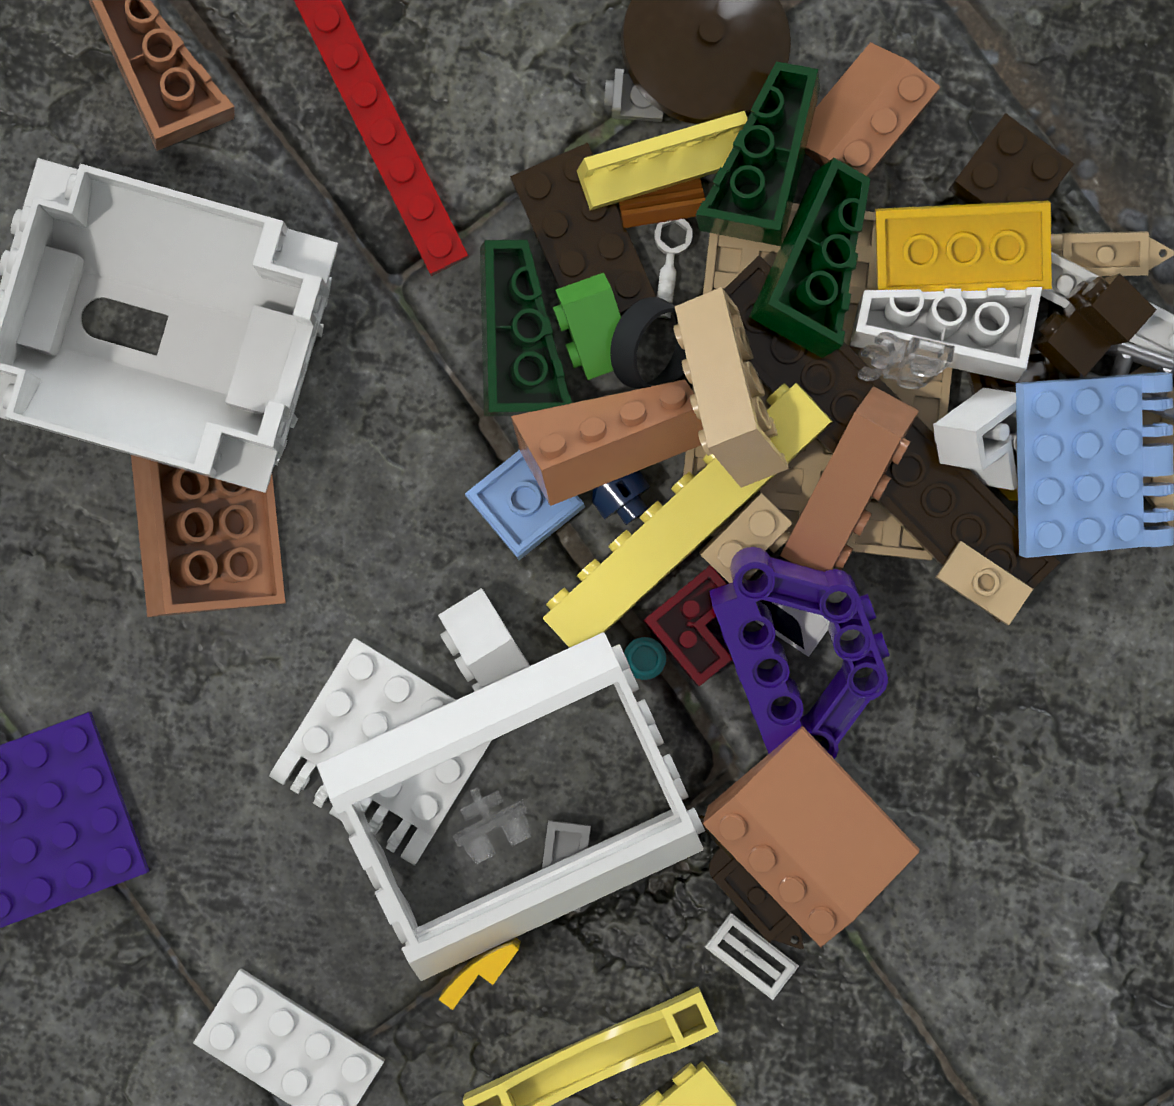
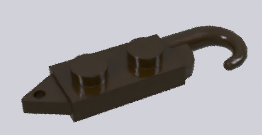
(752, 898)

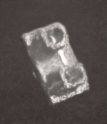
(475, 837)

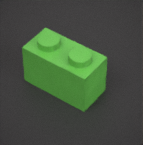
(591, 317)

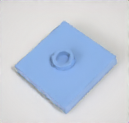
(517, 507)

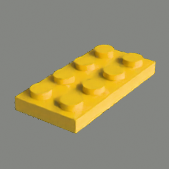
(964, 247)

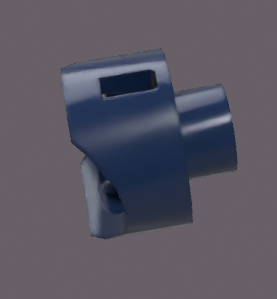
(622, 497)

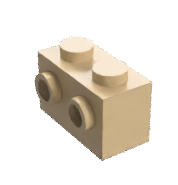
(755, 525)

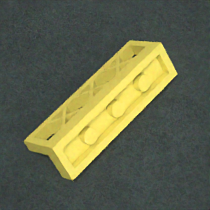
(659, 161)

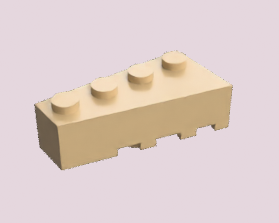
(727, 388)

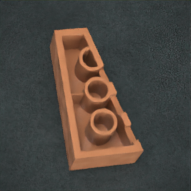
(161, 74)
(606, 437)
(850, 481)

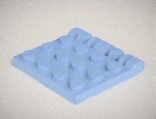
(1087, 464)

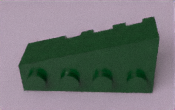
(761, 175)

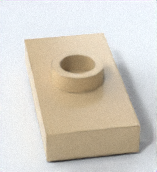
(984, 583)

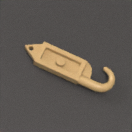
(1111, 252)

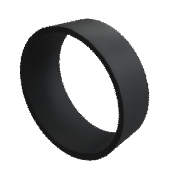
(627, 339)

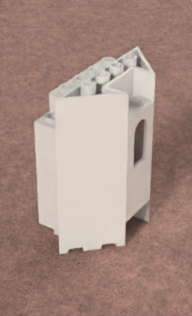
(236, 338)

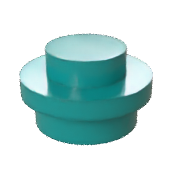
(645, 658)

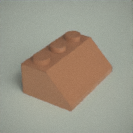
(869, 110)

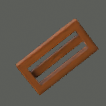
(663, 205)

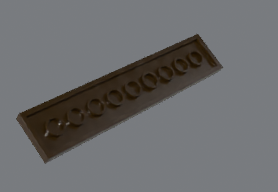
(927, 498)

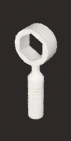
(668, 272)

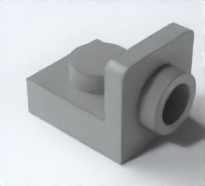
(628, 101)

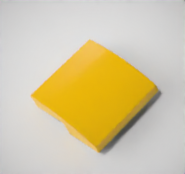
(487, 965)

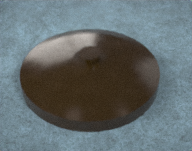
(703, 54)

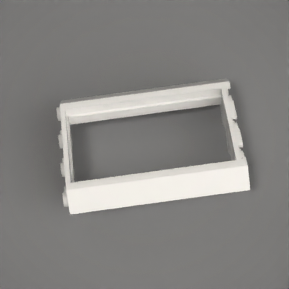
(469, 724)

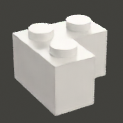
(982, 437)
(482, 640)

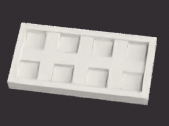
(286, 1047)

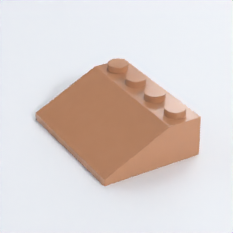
(205, 542)
(810, 836)

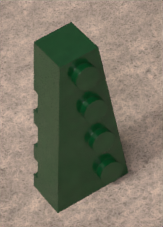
(813, 270)
(517, 337)

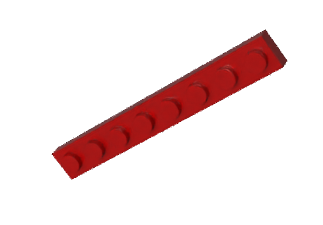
(383, 133)

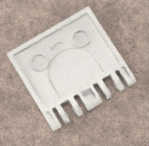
(362, 702)

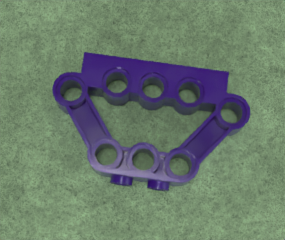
(807, 591)

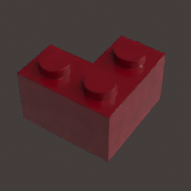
(682, 627)

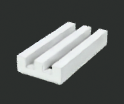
(722, 933)

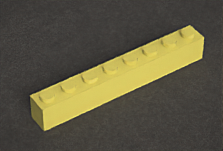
(675, 529)

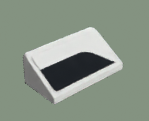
(797, 627)

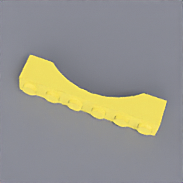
(602, 1055)

